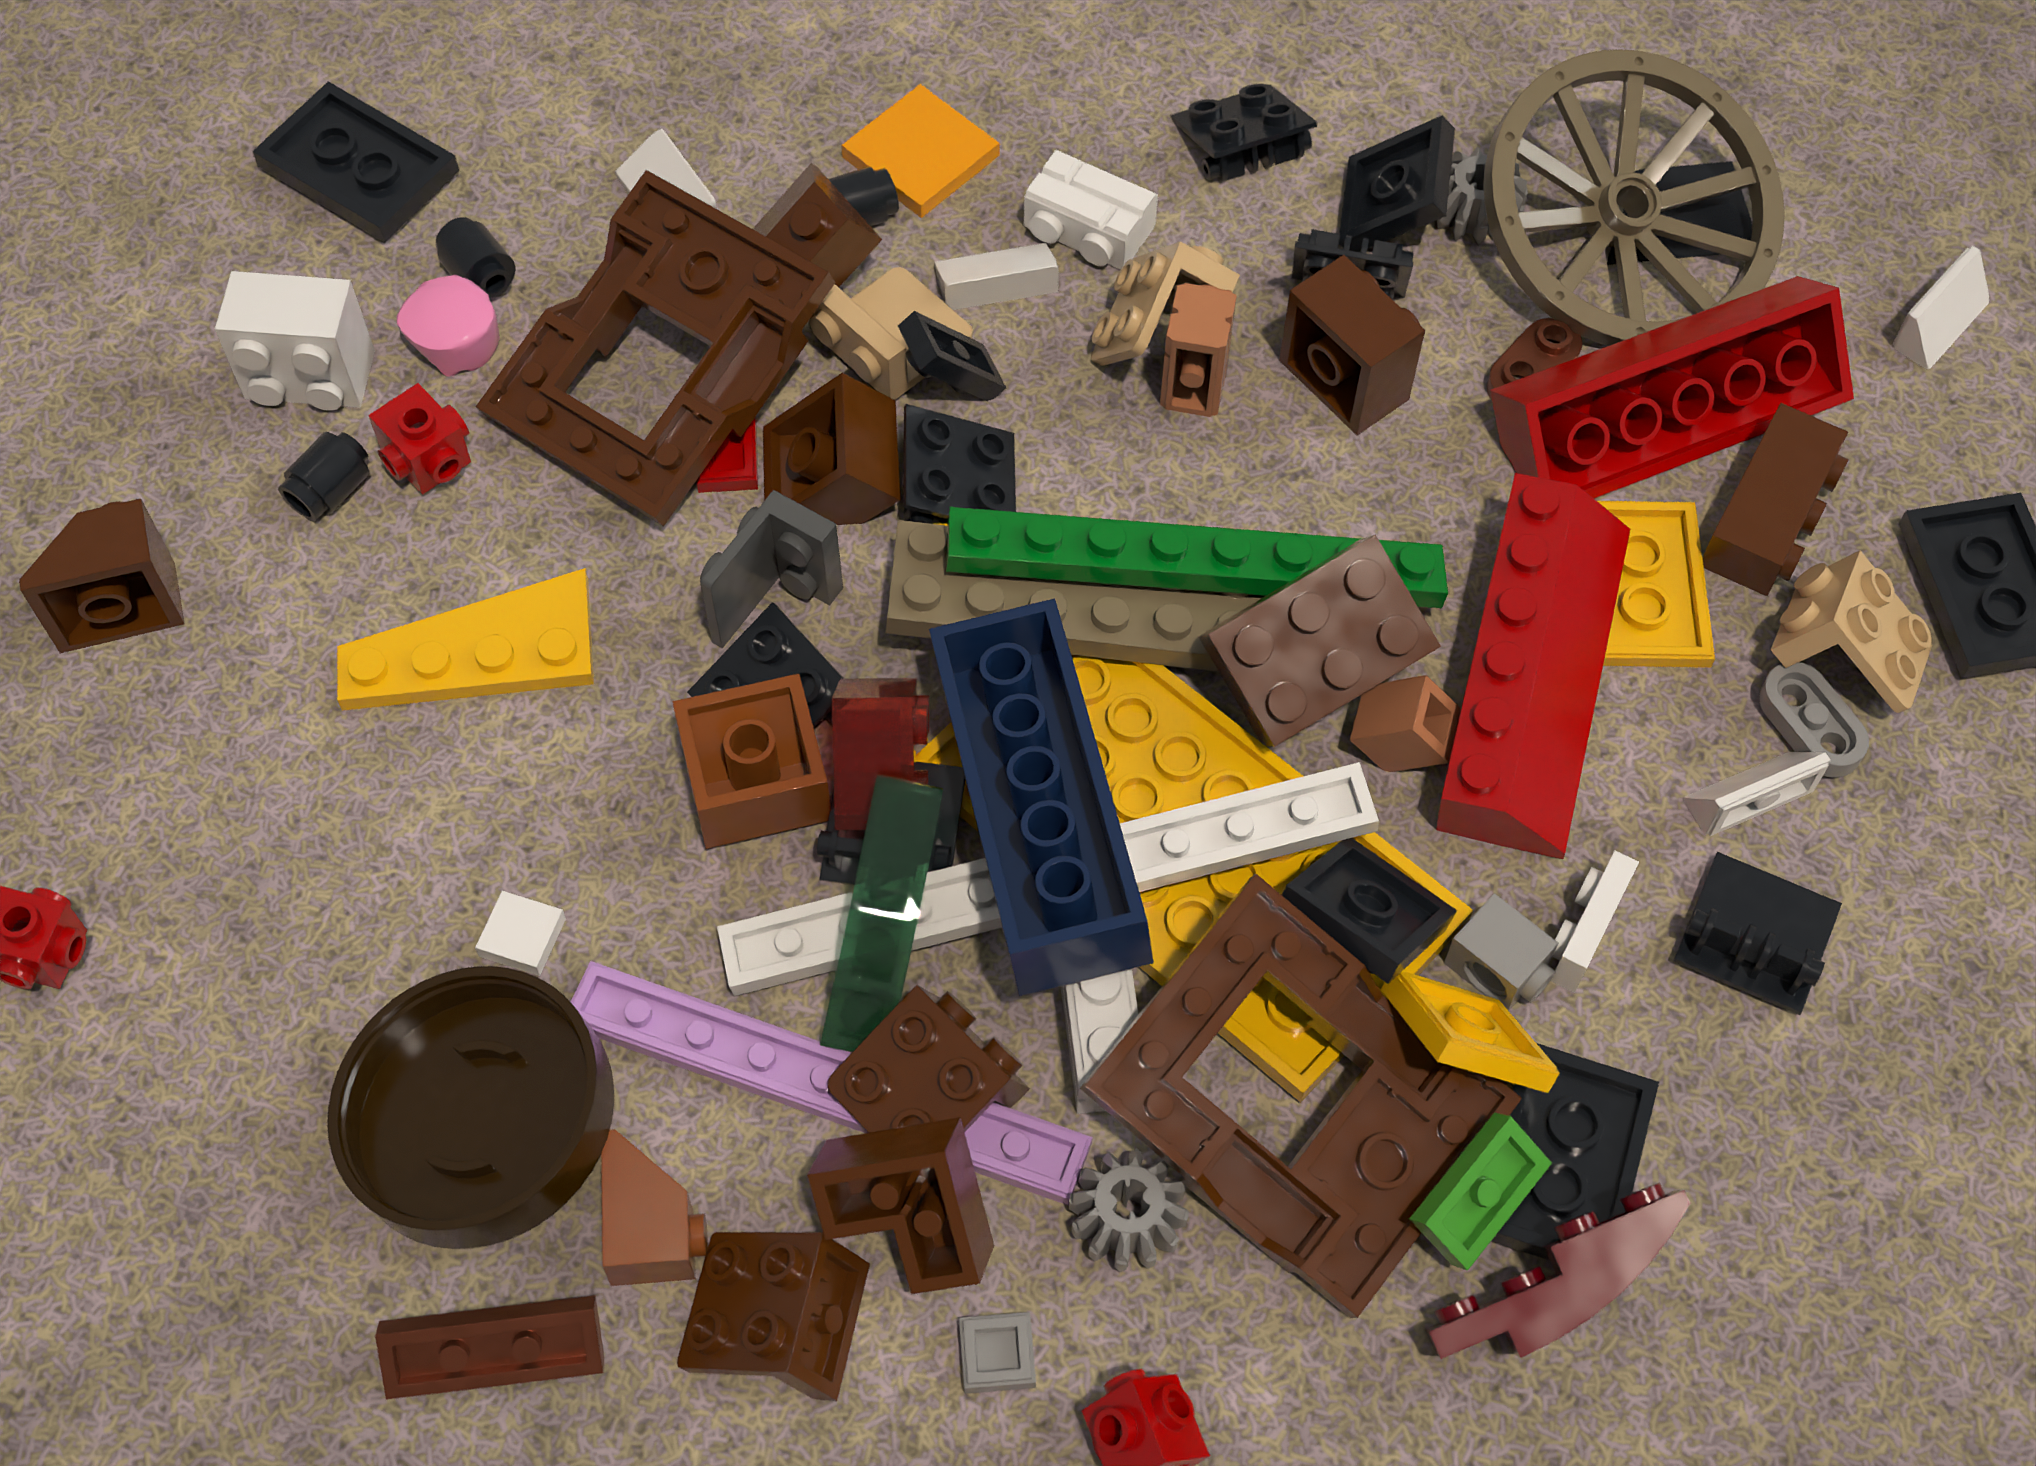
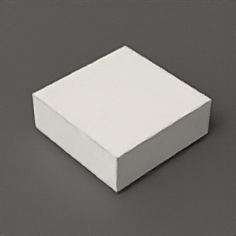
(520, 933)

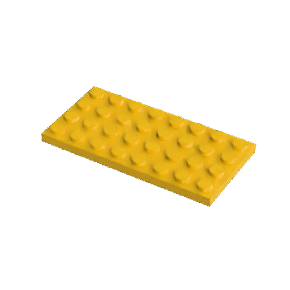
(1175, 750)

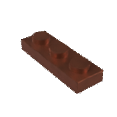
(490, 1347)

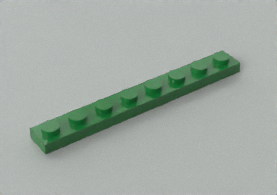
(1163, 553)

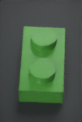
(1481, 1191)

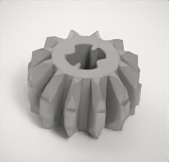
(1466, 196)
(1134, 1235)

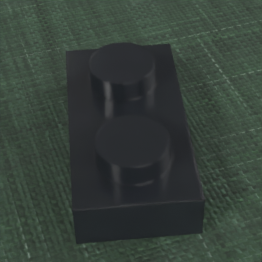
(950, 357)

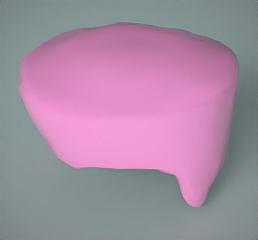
(450, 324)

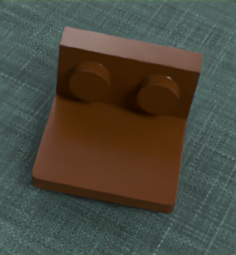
(776, 1309)

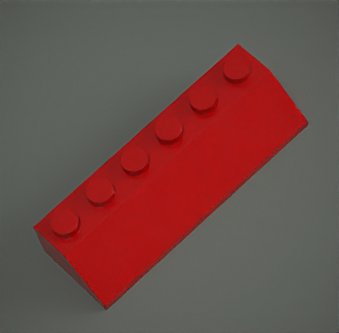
(1678, 389)
(1535, 670)

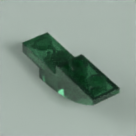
(882, 910)

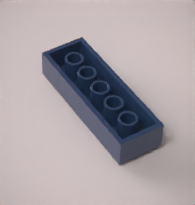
(1041, 799)

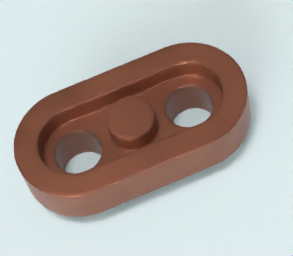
(1534, 353)

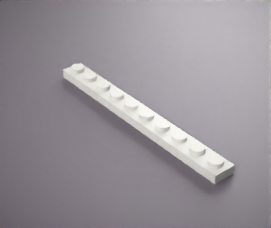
(1160, 848)

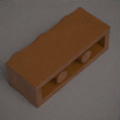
(1777, 501)

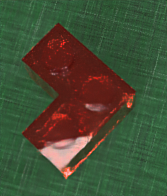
(873, 734)

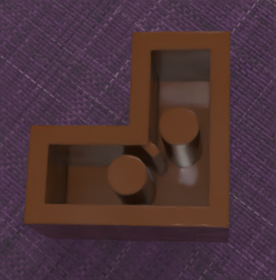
(914, 1183)

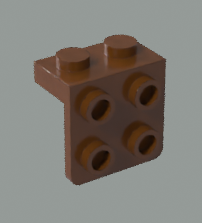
(926, 1068)

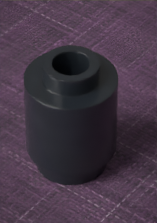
(869, 193)
(473, 253)
(324, 475)

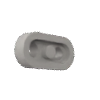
(1817, 720)

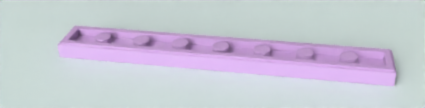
(797, 1072)

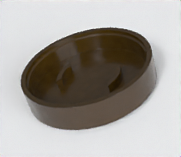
(471, 1107)

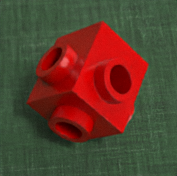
(420, 439)
(38, 938)
(1145, 1423)

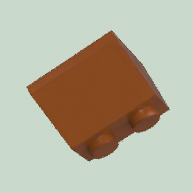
(753, 760)

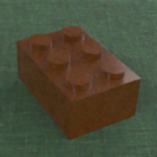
(1319, 641)

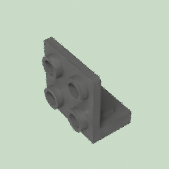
(770, 544)

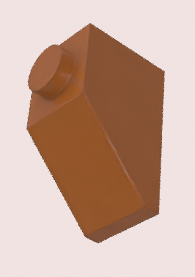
(646, 1219)

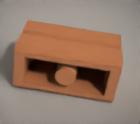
(1197, 349)

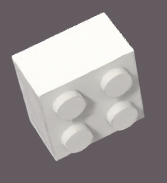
(295, 339)

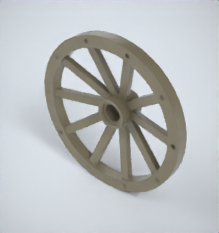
(1630, 190)

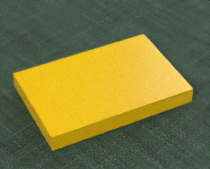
(1662, 589)

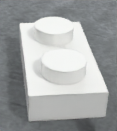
(1600, 897)

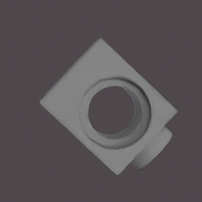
(1503, 954)

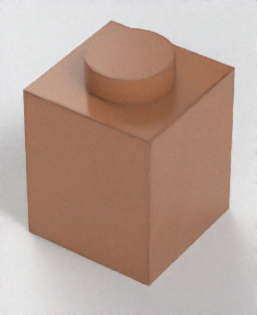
(1406, 724)

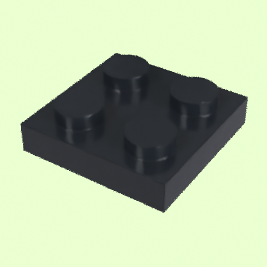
(1398, 184)
(1370, 908)

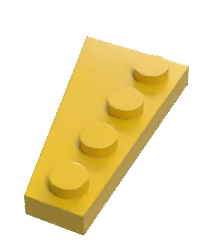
(486, 648)

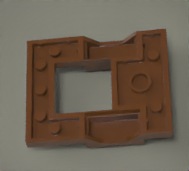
(705, 278)
(1373, 1160)

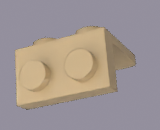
(1143, 291)
(867, 332)
(1859, 611)

